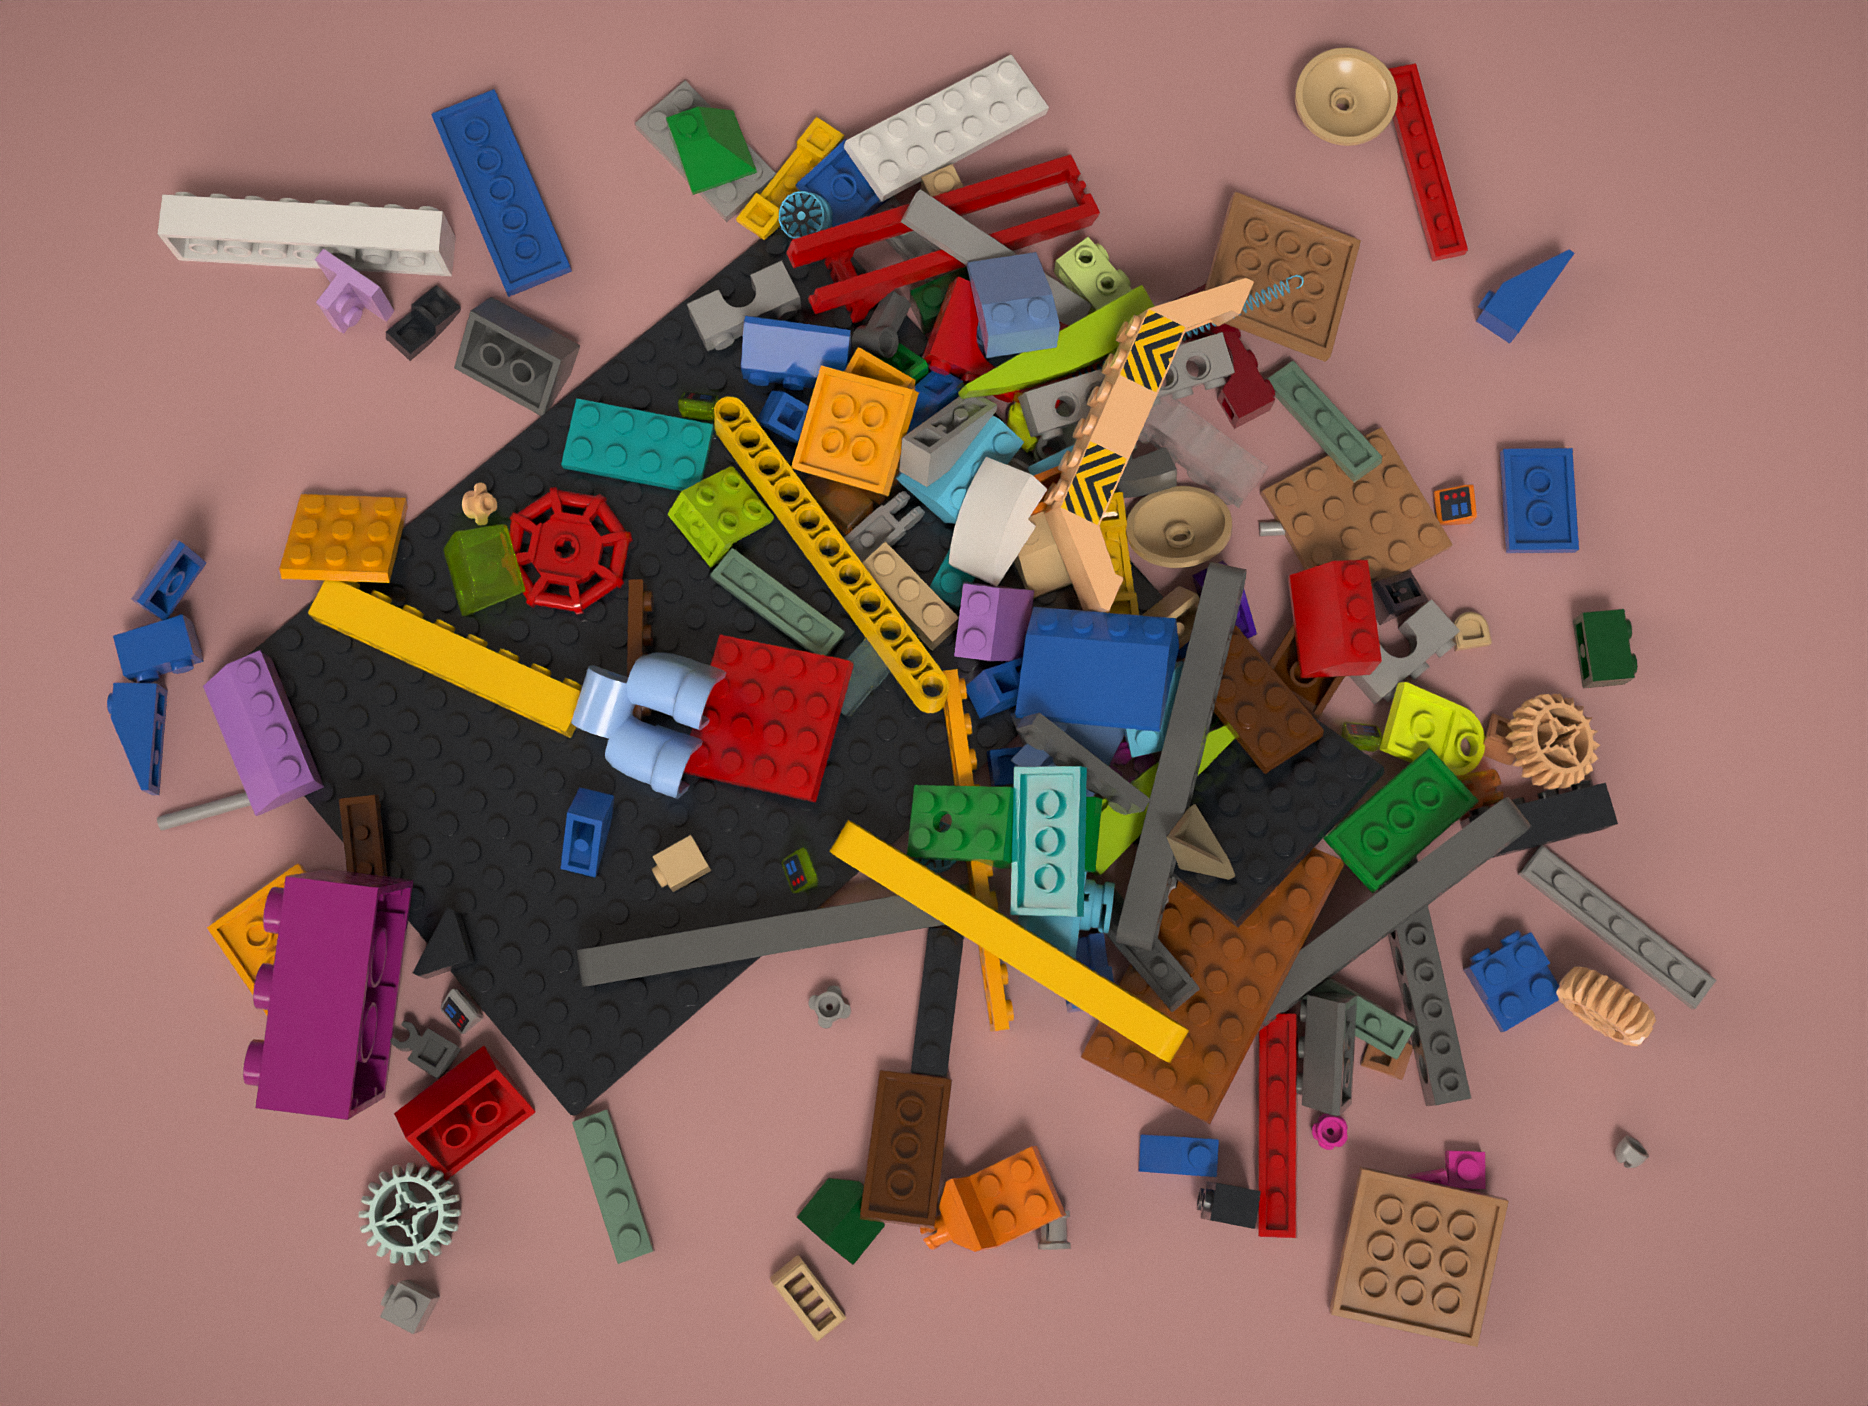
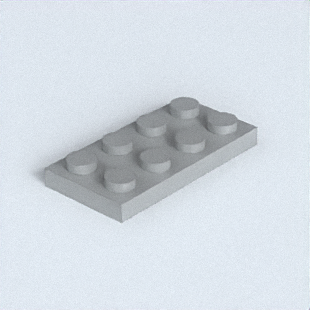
(724, 199)

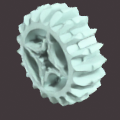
(415, 1230)

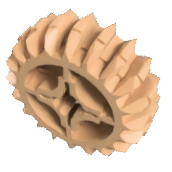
(1552, 741)
(1606, 1006)

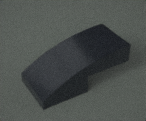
(424, 323)

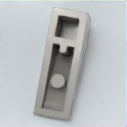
(943, 438)

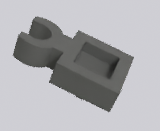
(429, 1052)

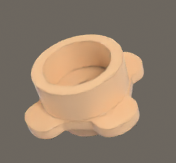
(479, 504)

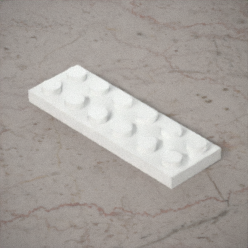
(946, 127)

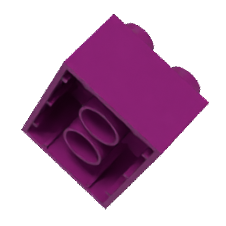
(329, 992)

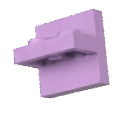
(349, 294)

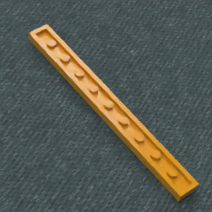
(963, 762)

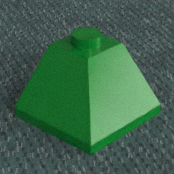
(710, 147)

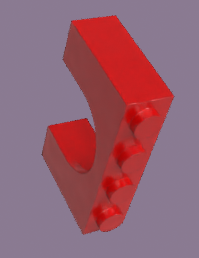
(954, 341)

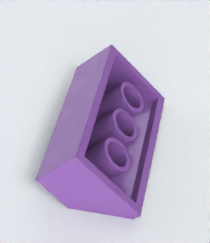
(262, 733)

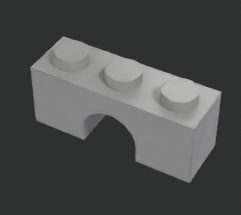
(721, 323)
(1427, 633)

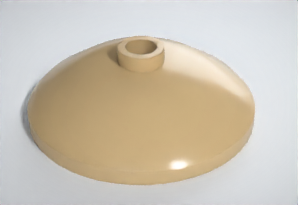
(1349, 79)
(1179, 527)

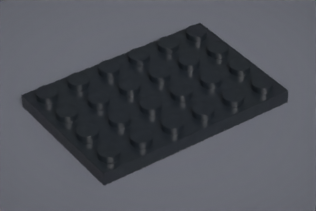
(1273, 817)

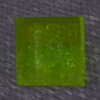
(483, 567)

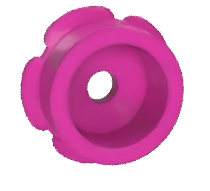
(1339, 1134)

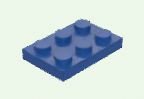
(1539, 500)

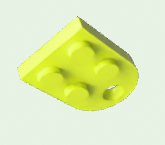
(1427, 720)

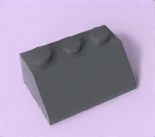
(515, 355)
(1327, 1051)

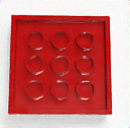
(770, 718)

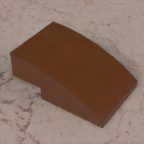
(1311, 692)

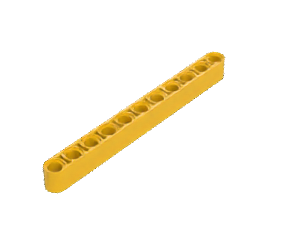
(834, 567)
(1010, 941)

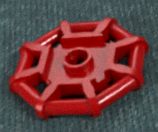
(584, 539)

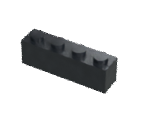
(1559, 815)

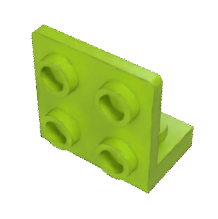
(718, 514)

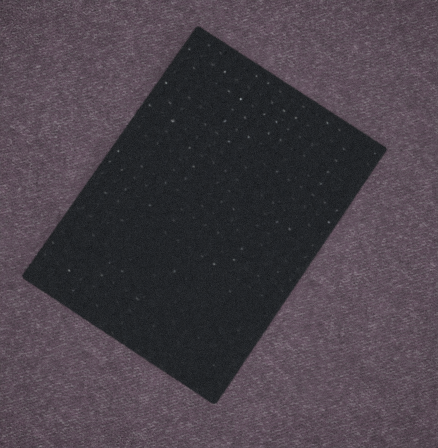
(484, 794)

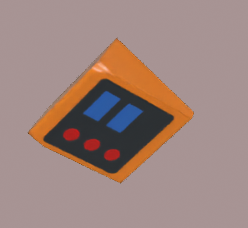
(1455, 505)

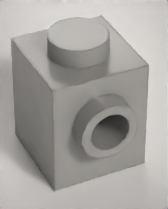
(408, 1306)

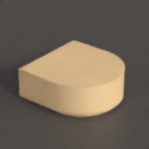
(1473, 632)

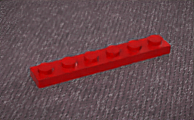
(1426, 167)
(1278, 1127)

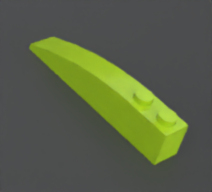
(1077, 348)
(1121, 830)

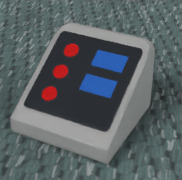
(461, 1011)

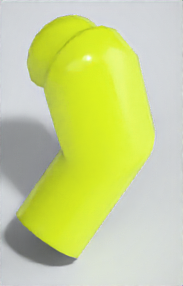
(1018, 425)

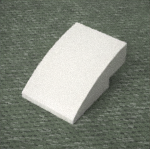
(994, 520)

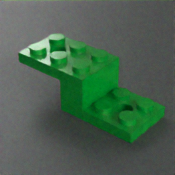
(979, 825)

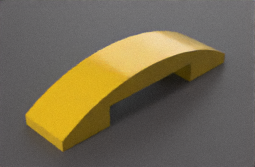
(762, 211)
(1114, 533)

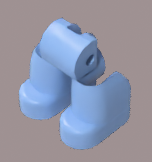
(637, 748)

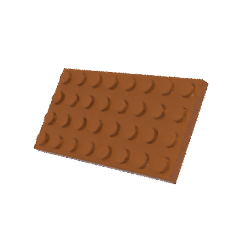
(1237, 982)

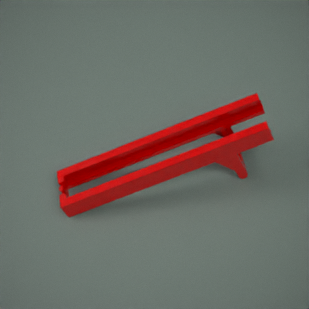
(866, 290)

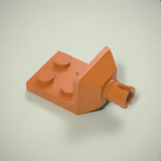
(996, 1204)

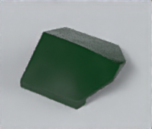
(836, 1220)

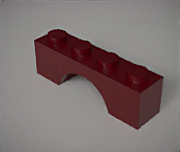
(1246, 391)

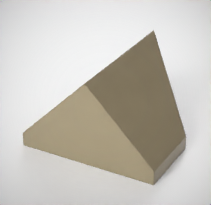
(1197, 847)

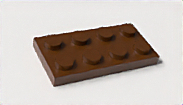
(1261, 707)
(906, 1149)

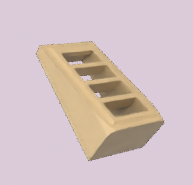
(787, 1273)

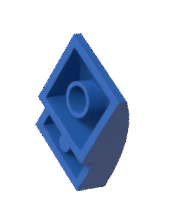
(169, 580)

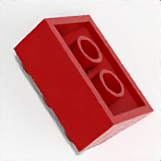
(1335, 620)
(464, 1113)

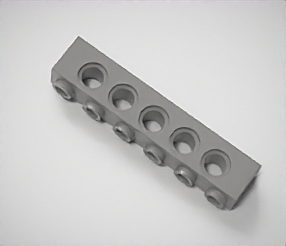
(1039, 404)

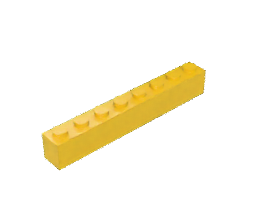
(447, 655)

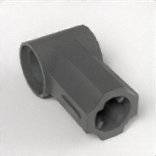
(880, 334)

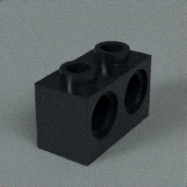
(1229, 1204)

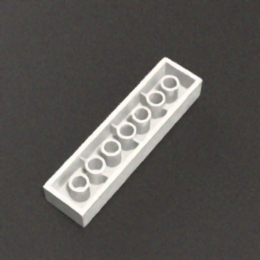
(296, 233)

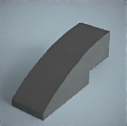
(1148, 474)

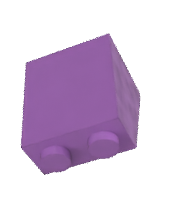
(993, 622)

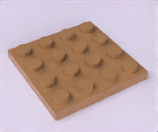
(1273, 246)
(1371, 520)
(1418, 1256)

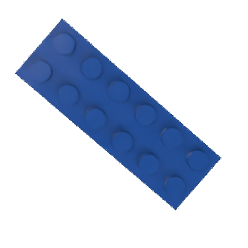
(501, 193)

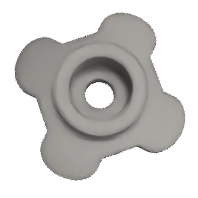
(839, 1010)

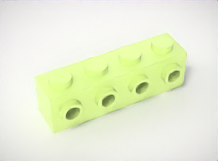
(1091, 275)

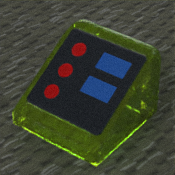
(697, 405)
(1363, 736)
(799, 871)

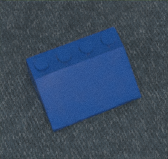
(1097, 668)

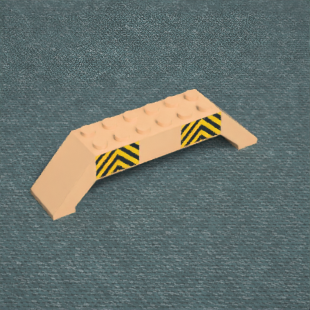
(1113, 429)

